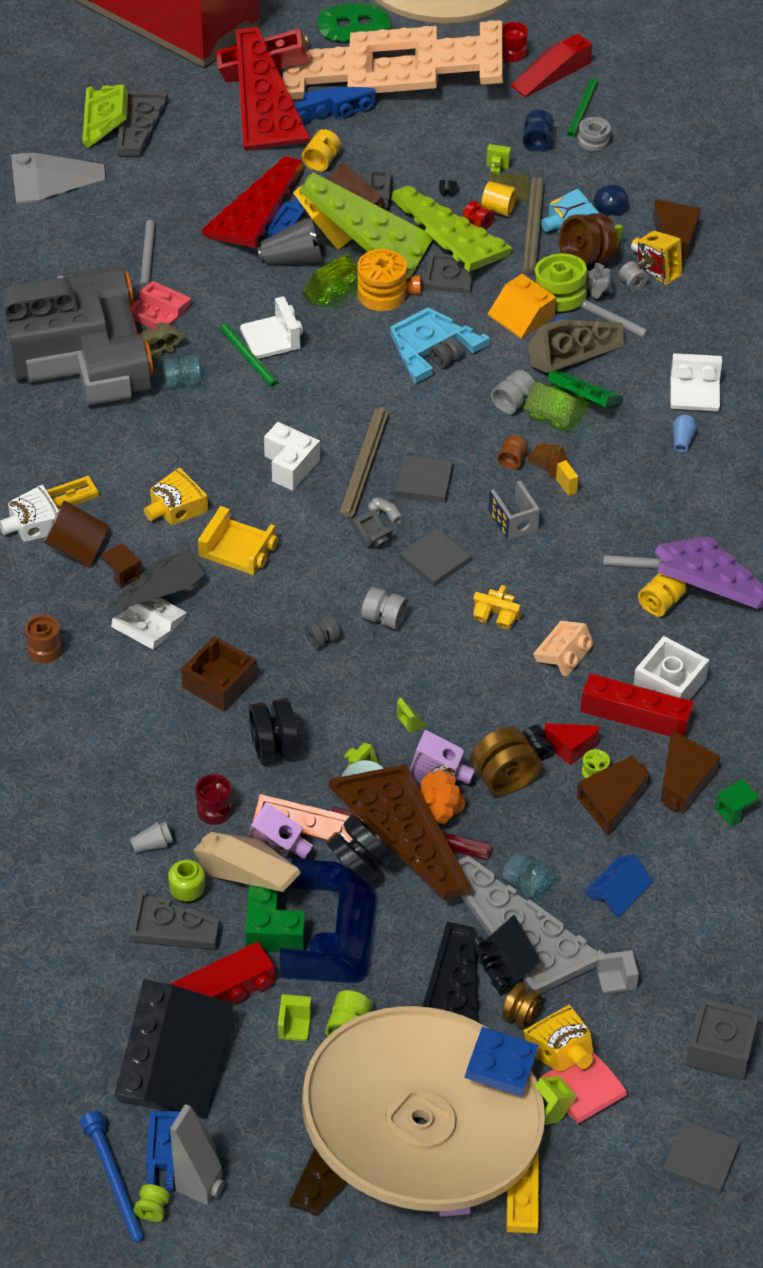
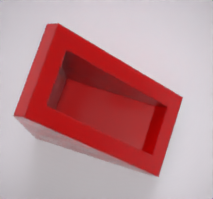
(572, 740)

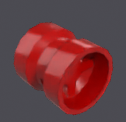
(478, 215)

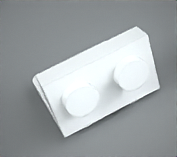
(274, 334)

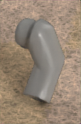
(388, 507)

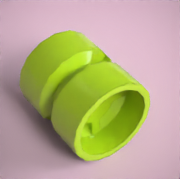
(346, 1007)

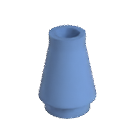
(683, 431)

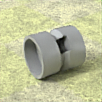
(512, 392)
(382, 607)

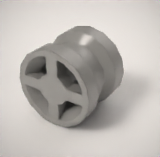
(633, 276)

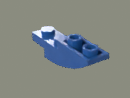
(335, 101)

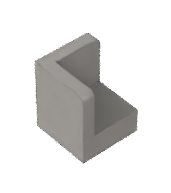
(617, 972)

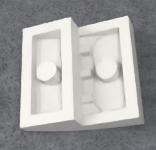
(149, 621)

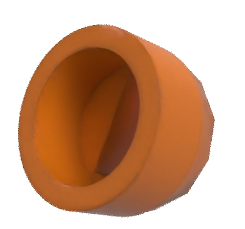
(414, 285)

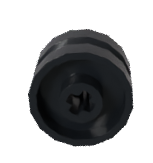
(273, 729)
(358, 852)

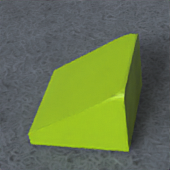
(409, 716)

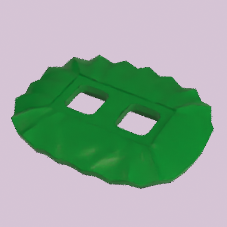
(331, 30)

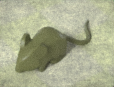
(162, 339)

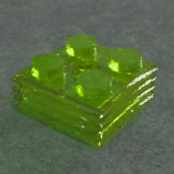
(330, 280)

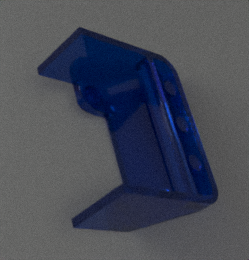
(336, 955)

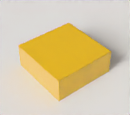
(567, 478)

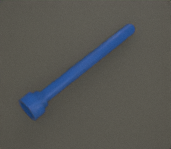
(94, 1126)

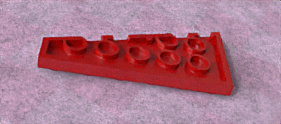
(266, 106)

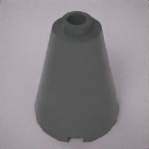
(292, 245)

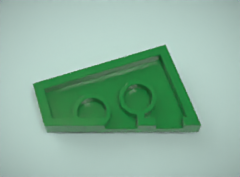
(584, 389)

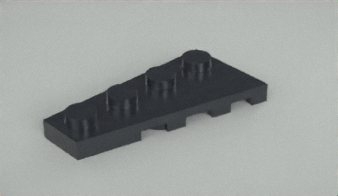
(454, 973)

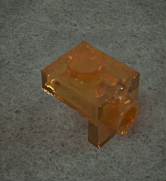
(547, 456)

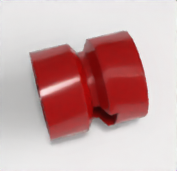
(514, 41)

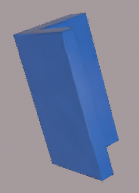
(620, 883)

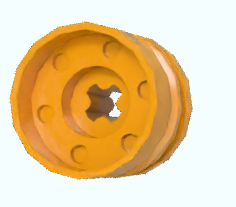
(381, 279)

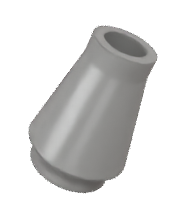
(152, 838)

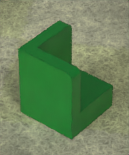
(734, 800)

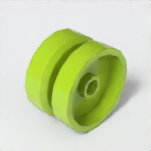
(564, 278)

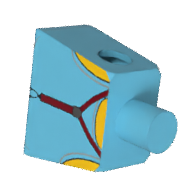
(565, 206)

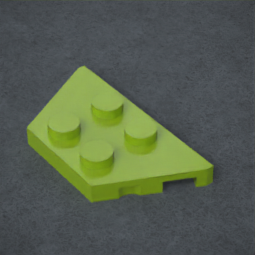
(103, 112)

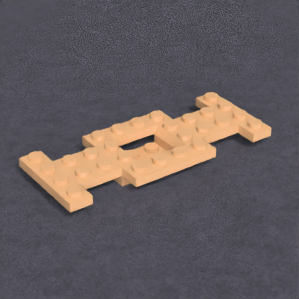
(401, 73)

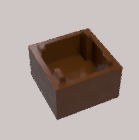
(219, 673)

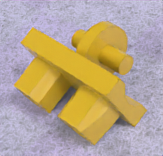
(498, 603)

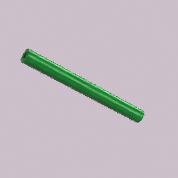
(582, 107)
(248, 355)

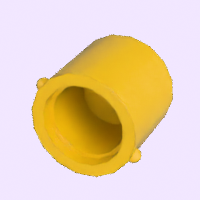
(499, 198)

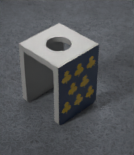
(507, 522)

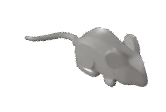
(599, 280)

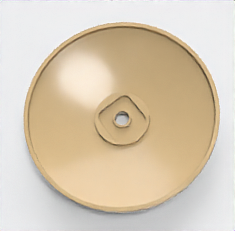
(406, 1066)

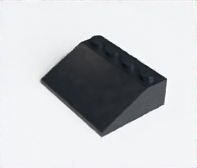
(174, 1049)

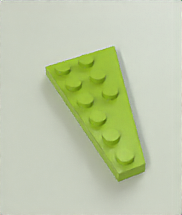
(451, 231)

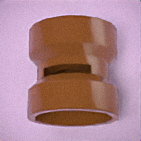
(512, 452)

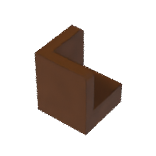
(124, 564)

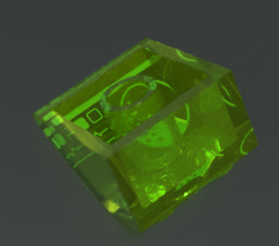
(556, 405)

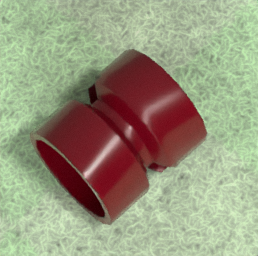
(213, 799)

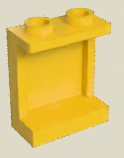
(236, 543)

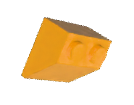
(523, 306)

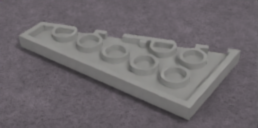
(559, 950)

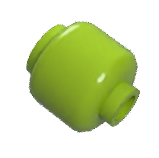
(186, 880)

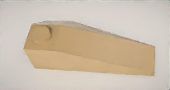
(245, 861)

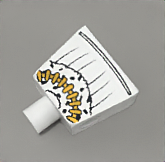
(30, 515)

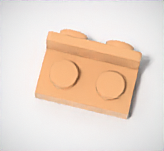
(565, 646)

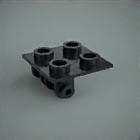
(506, 955)

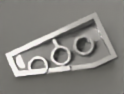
(47, 175)
(195, 1158)

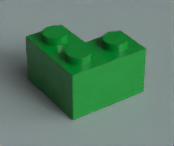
(272, 926)

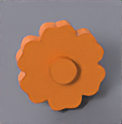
(442, 795)

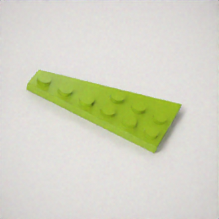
(367, 222)

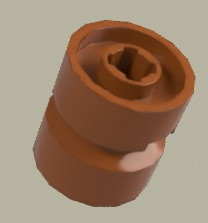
(43, 639)

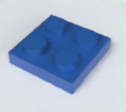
(501, 1061)

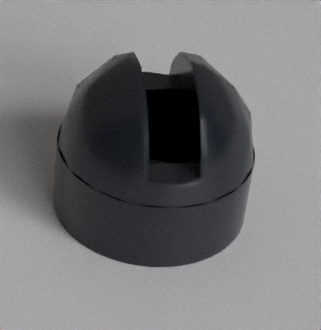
(447, 185)

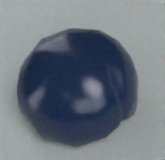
(611, 200)

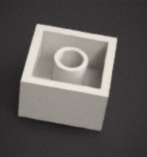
(672, 670)

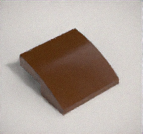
(76, 534)

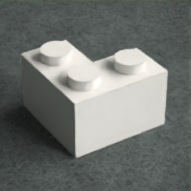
(292, 454)

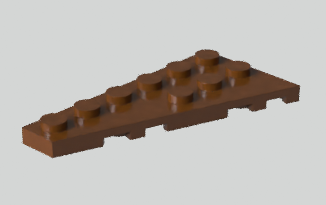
(400, 816)

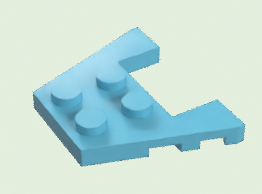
(422, 331)

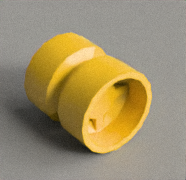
(321, 150)
(661, 594)

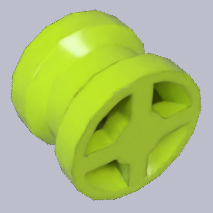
(595, 758)
(151, 1202)

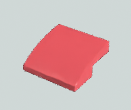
(158, 305)
(594, 1087)

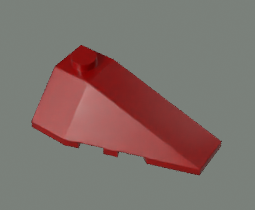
(554, 64)

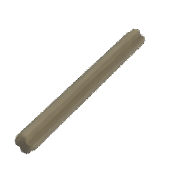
(533, 225)
(363, 463)

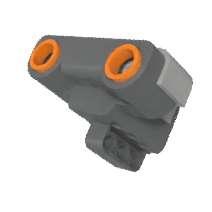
(79, 328)

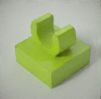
(498, 157)
(364, 752)

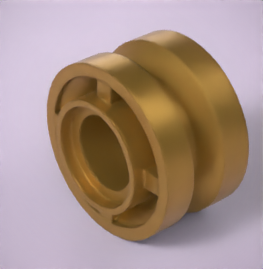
(522, 1005)

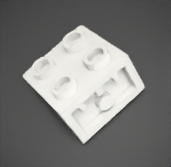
(695, 382)

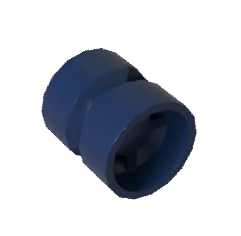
(538, 130)

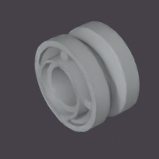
(594, 134)

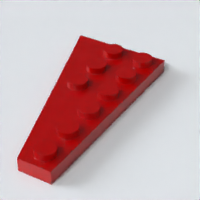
(251, 211)

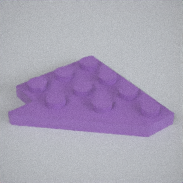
(711, 568)

